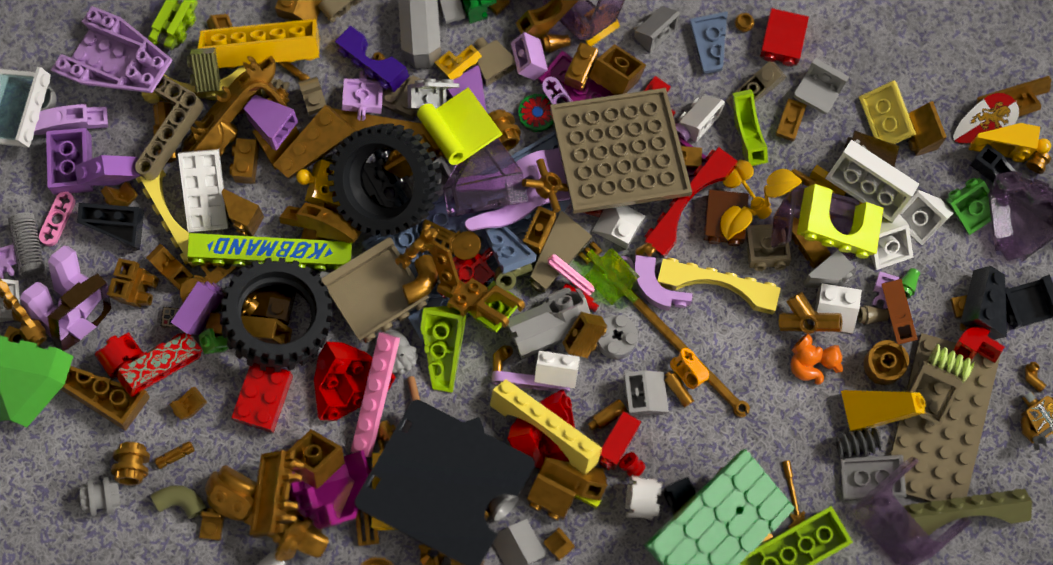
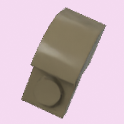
(312, 95)

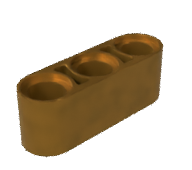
(811, 250)

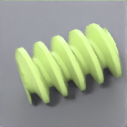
(950, 363)

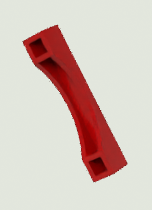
(715, 170)

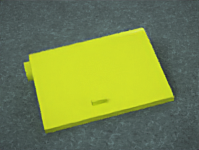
(459, 126)

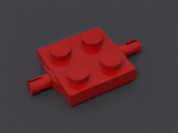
(474, 268)

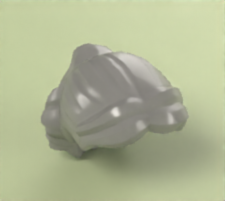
(406, 354)

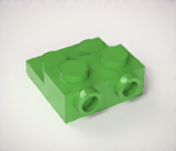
(971, 204)

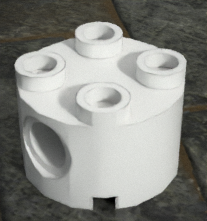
(642, 498)

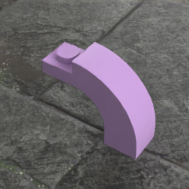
(652, 290)

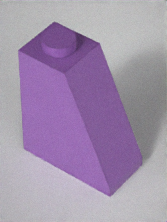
(472, 80)
(270, 119)

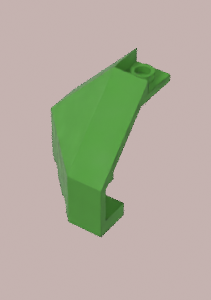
(29, 379)

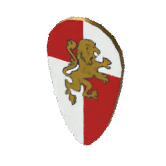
(989, 114)

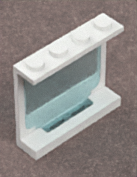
(20, 104)

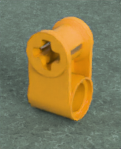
(690, 370)

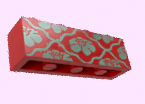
(159, 363)

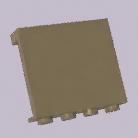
(371, 291)

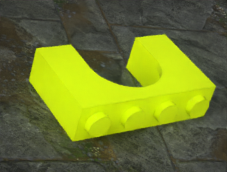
(817, 226)

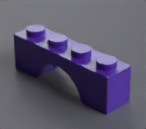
(388, 72)

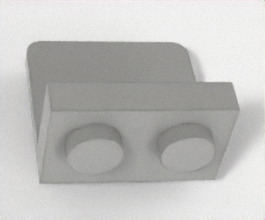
(821, 86)
(429, 92)

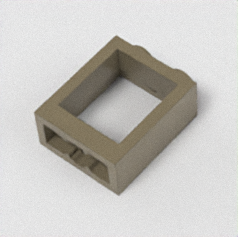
(944, 376)

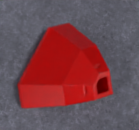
(341, 380)
(533, 441)

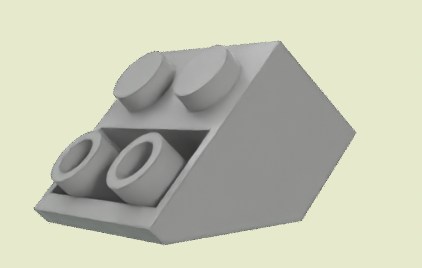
(645, 393)

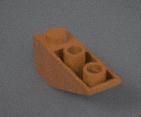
(899, 311)

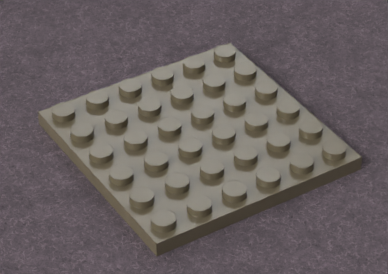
(620, 150)

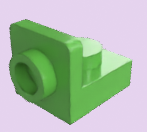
(212, 344)

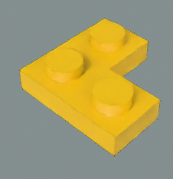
(454, 66)

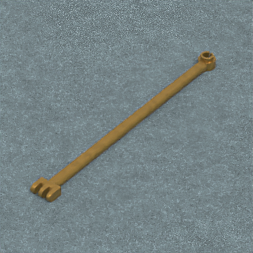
(677, 343)

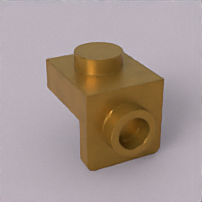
(121, 197)
(188, 404)

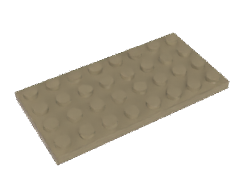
(948, 450)

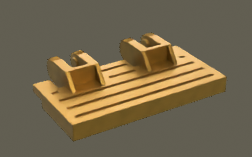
(272, 488)

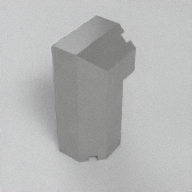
(420, 32)
(547, 323)

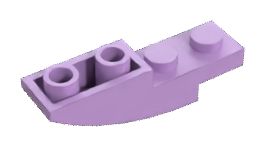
(71, 118)

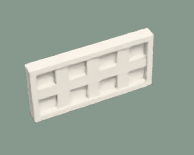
(203, 190)

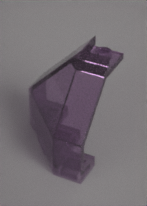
(484, 182)
(1020, 215)

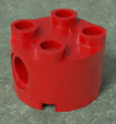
(117, 353)

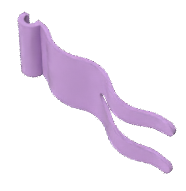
(513, 213)

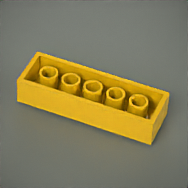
(281, 40)

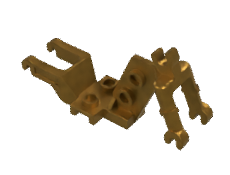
(462, 296)

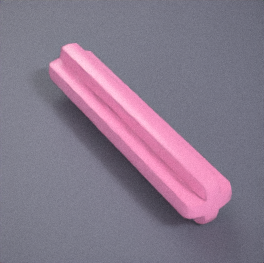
(570, 274)

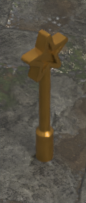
(797, 518)

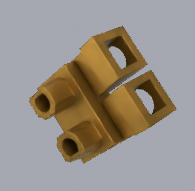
(132, 284)

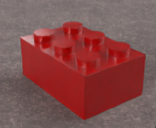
(262, 397)

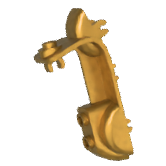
(216, 127)
(234, 497)

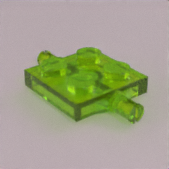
(612, 276)

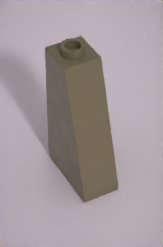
(566, 242)

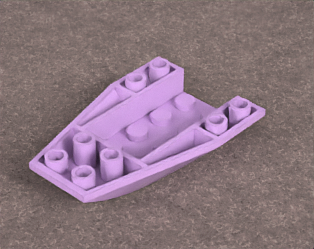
(114, 56)

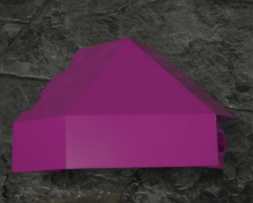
(336, 497)

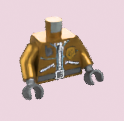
(1037, 419)

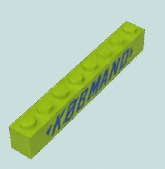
(247, 249)

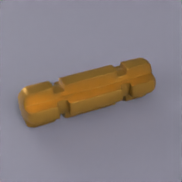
(174, 455)

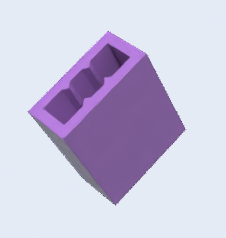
(106, 170)
(196, 309)

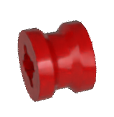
(632, 465)

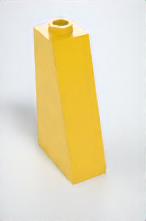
(878, 408)

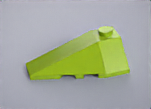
(443, 338)

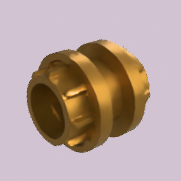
(506, 123)
(130, 463)

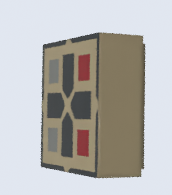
(167, 315)

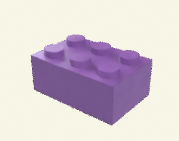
(65, 151)

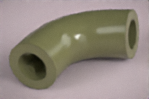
(508, 280)
(179, 496)

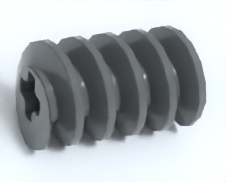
(858, 441)

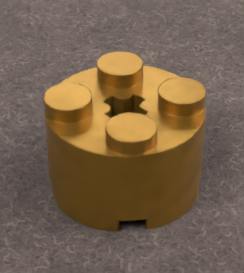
(889, 352)

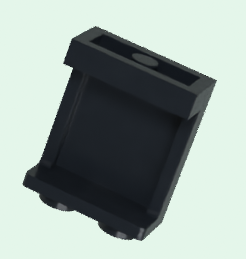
(1030, 302)

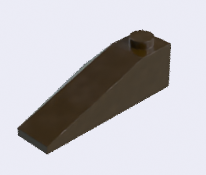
(274, 301)

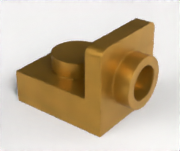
(211, 525)

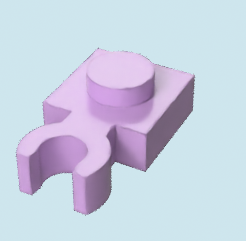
(7, 258)
(882, 278)

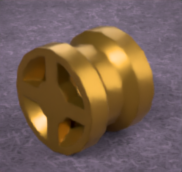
(1038, 162)

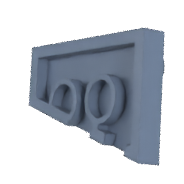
(710, 40)
(508, 249)

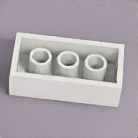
(872, 180)

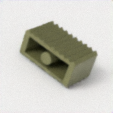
(204, 69)

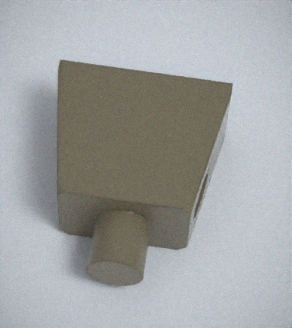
(494, 61)

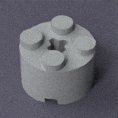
(621, 327)

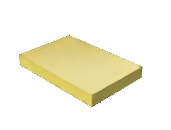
(887, 113)

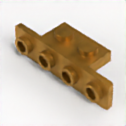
(1026, 94)

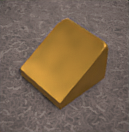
(219, 21)

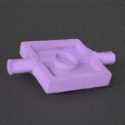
(362, 96)

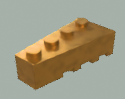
(317, 139)
(104, 396)

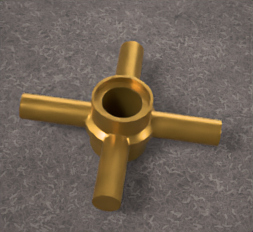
(547, 185)

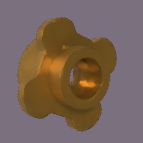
(250, 305)

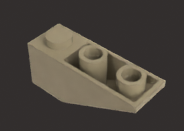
(762, 82)

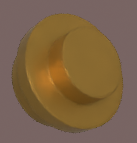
(744, 22)

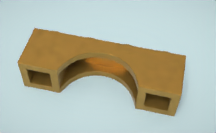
(541, 20)

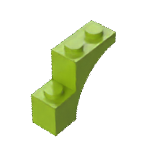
(748, 127)

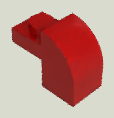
(976, 341)

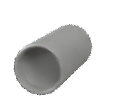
(26, 270)

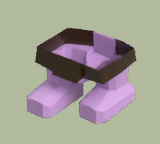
(77, 300)

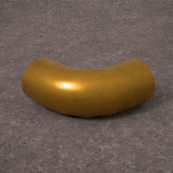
(425, 280)

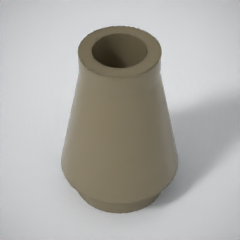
(870, 315)

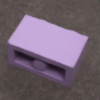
(529, 56)

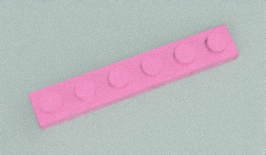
(375, 394)

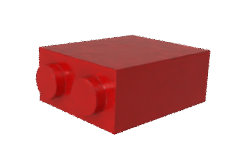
(784, 37)
(618, 441)

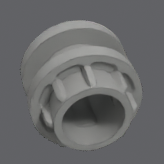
(99, 496)

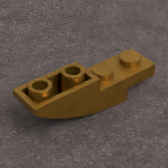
(324, 221)

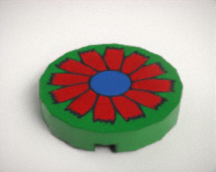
(536, 113)

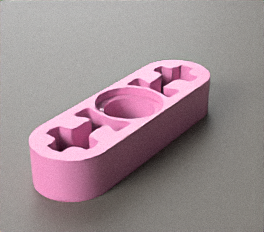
(68, 207)

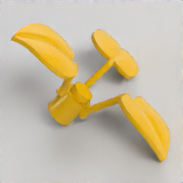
(738, 219)

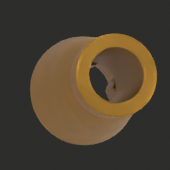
(554, 42)

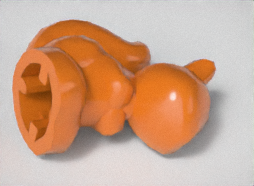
(808, 355)

